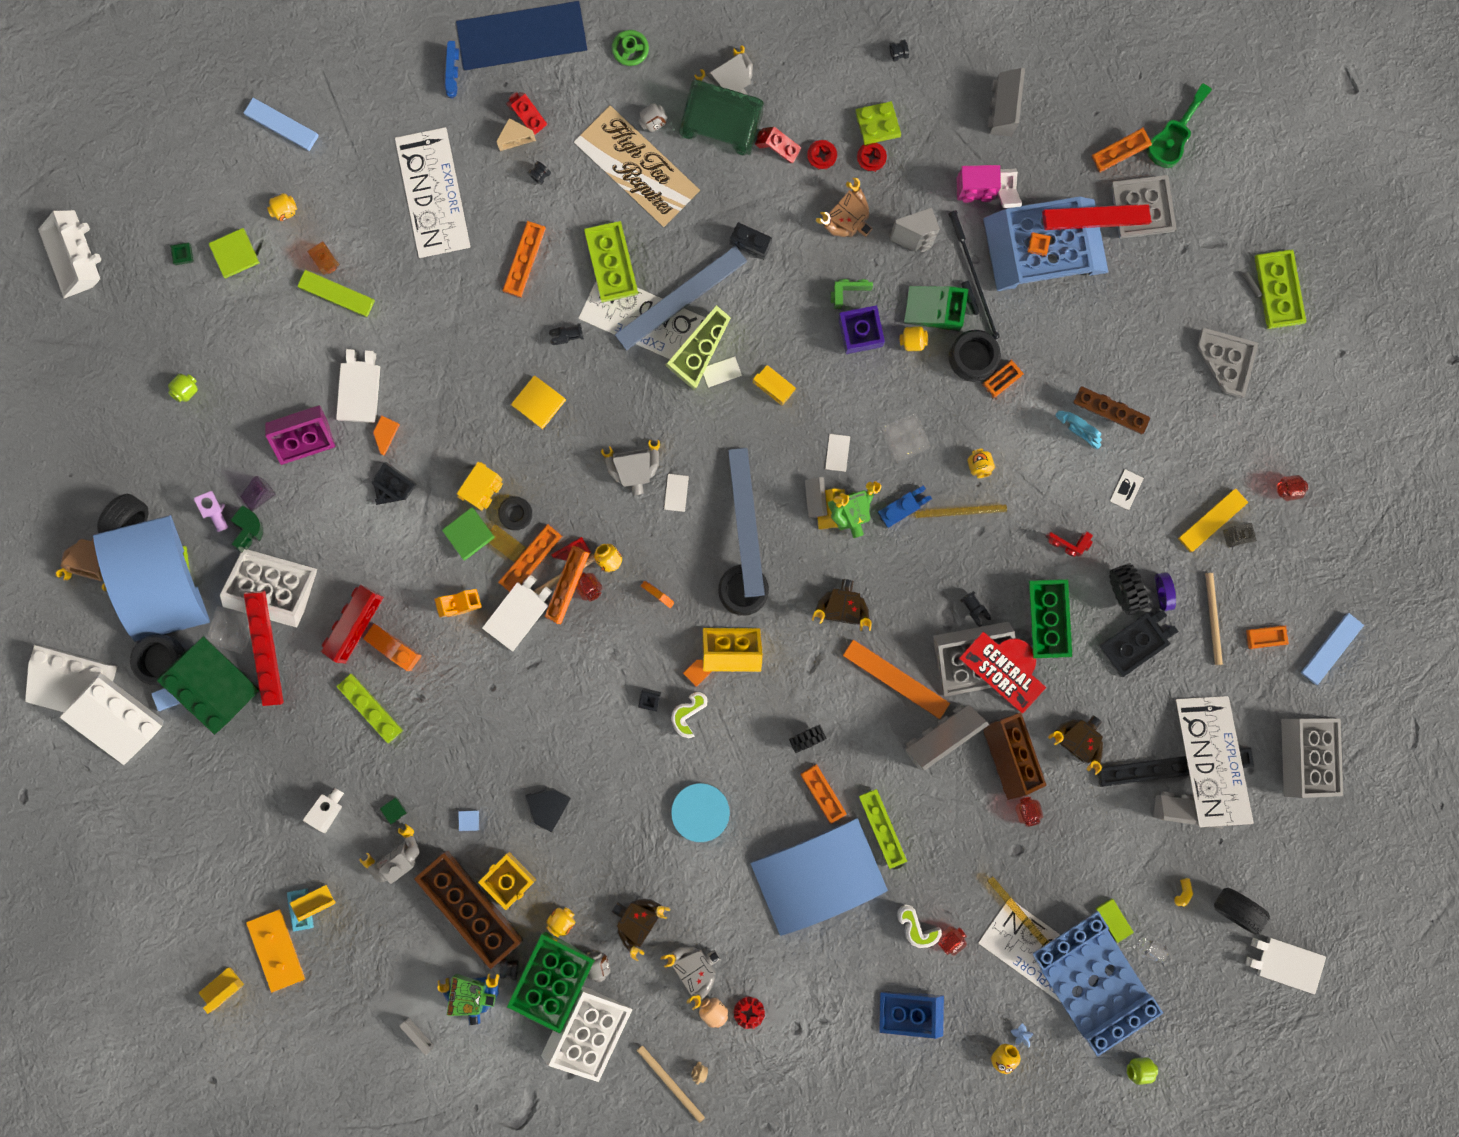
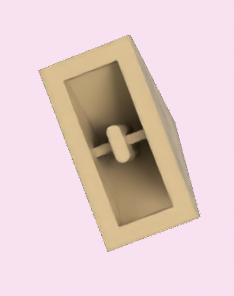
(514, 135)

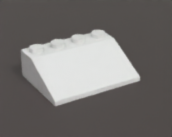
(284, 582)
(60, 677)
(112, 719)
(587, 1035)

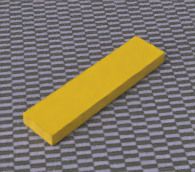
(1213, 520)

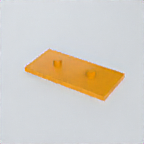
(275, 950)

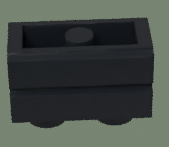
(750, 240)

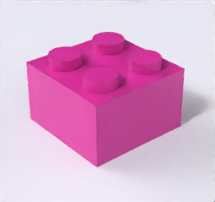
(978, 183)

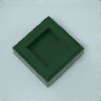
(181, 253)
(393, 810)

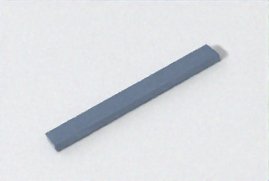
(680, 298)
(746, 522)

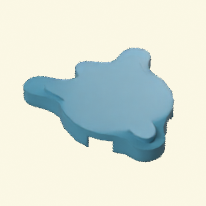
(1081, 428)

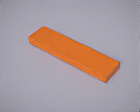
(524, 259)
(531, 558)
(566, 585)

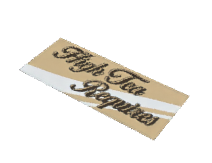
(637, 166)

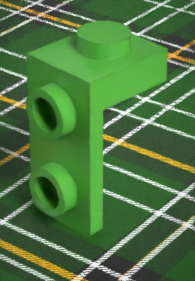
(845, 285)

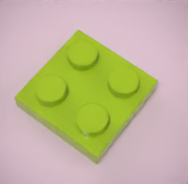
(878, 123)

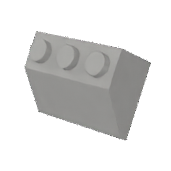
(1006, 102)
(916, 231)
(1176, 809)

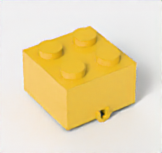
(480, 486)
(507, 881)

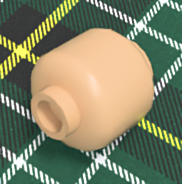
(713, 1012)

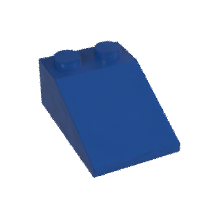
(912, 1014)

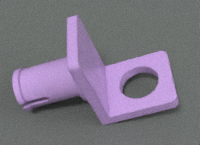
(213, 512)

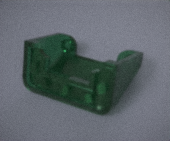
(722, 116)

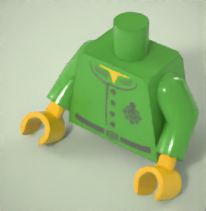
(853, 509)

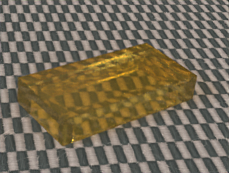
(506, 544)

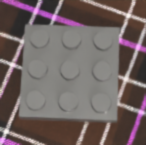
(1149, 191)

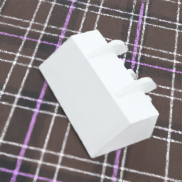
(69, 252)

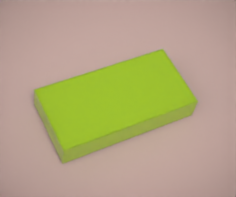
(1115, 920)

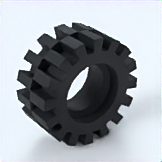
(807, 739)

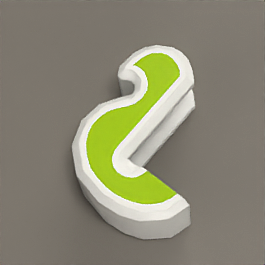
(684, 711)
(913, 931)

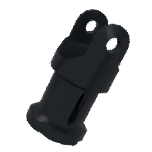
(566, 334)
(975, 608)

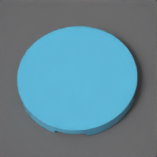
(700, 812)

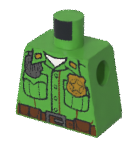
(468, 996)

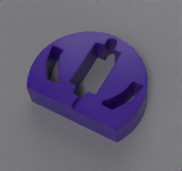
(1165, 591)

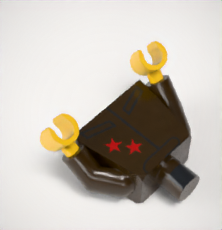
(843, 606)
(1081, 741)
(637, 922)

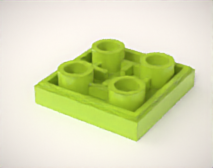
(234, 253)

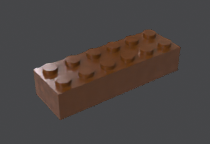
(468, 909)

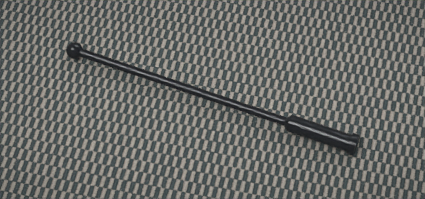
(961, 238)

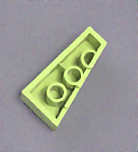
(694, 355)

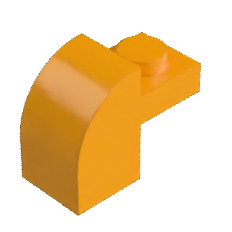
(458, 603)

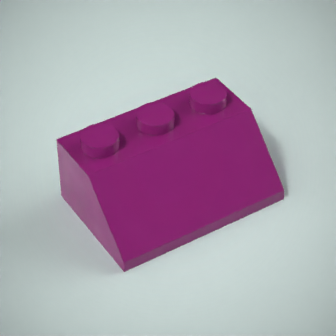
(299, 435)

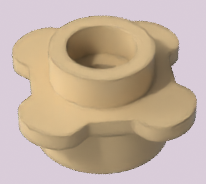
(699, 1073)

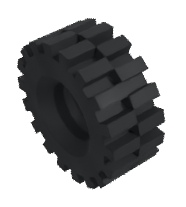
(1128, 588)

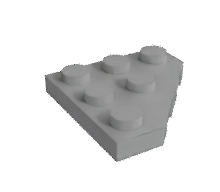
(1228, 359)

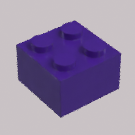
(861, 329)

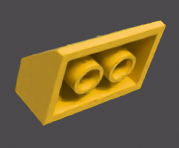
(732, 649)

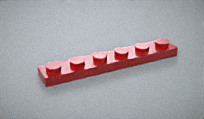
(263, 648)

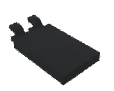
(1138, 642)

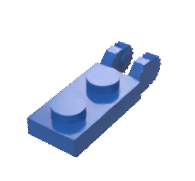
(451, 70)
(902, 507)

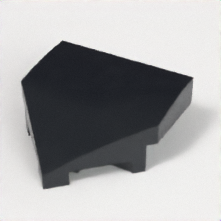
(391, 485)
(547, 807)

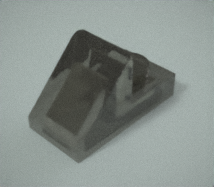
(1239, 535)

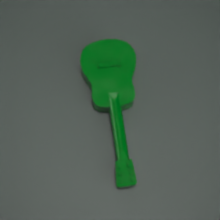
(1169, 144)

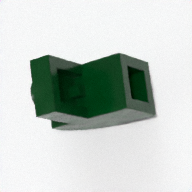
(250, 526)

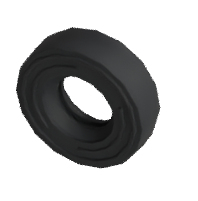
(511, 502)

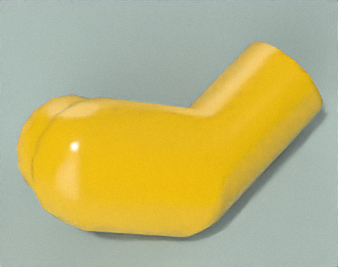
(1186, 894)

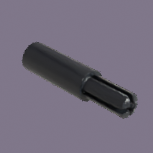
(971, 298)

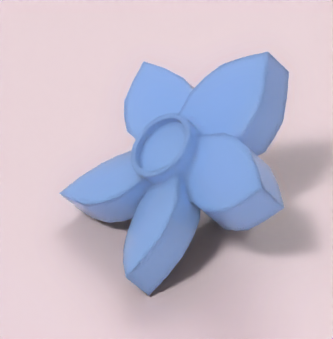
(1022, 1035)

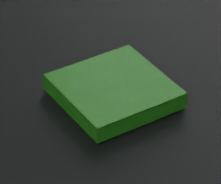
(468, 533)

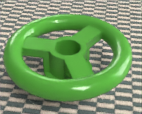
(628, 39)

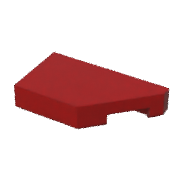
(563, 553)

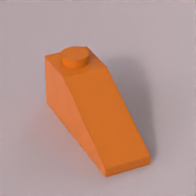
(392, 647)

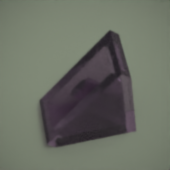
(257, 493)

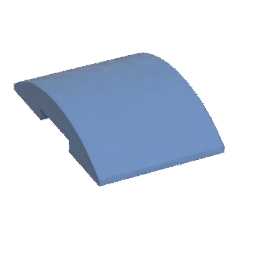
(149, 578)
(819, 877)

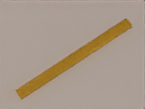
(960, 511)
(1017, 910)

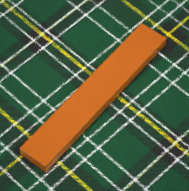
(896, 679)

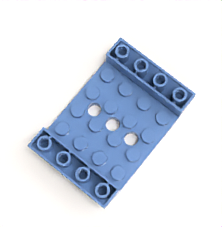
(1008, 241)
(1112, 1006)

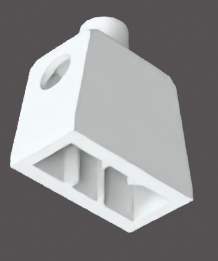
(322, 819)

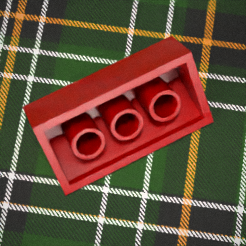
(351, 624)

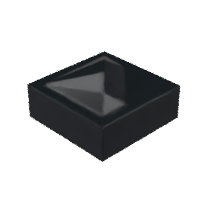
(649, 699)

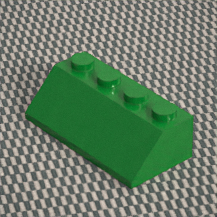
(1050, 619)

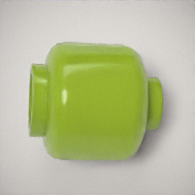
(182, 387)
(1142, 1071)

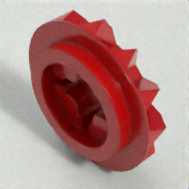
(827, 148)
(879, 153)
(744, 1005)

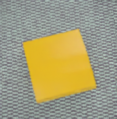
(538, 402)

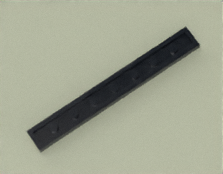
(1155, 769)

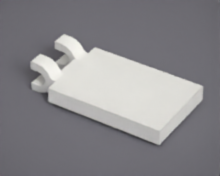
(358, 388)
(517, 614)
(1288, 964)

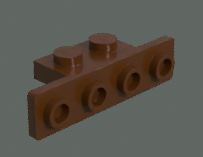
(1111, 410)

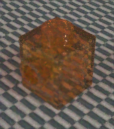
(323, 258)

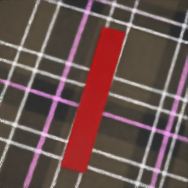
(1096, 217)

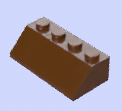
(1014, 756)

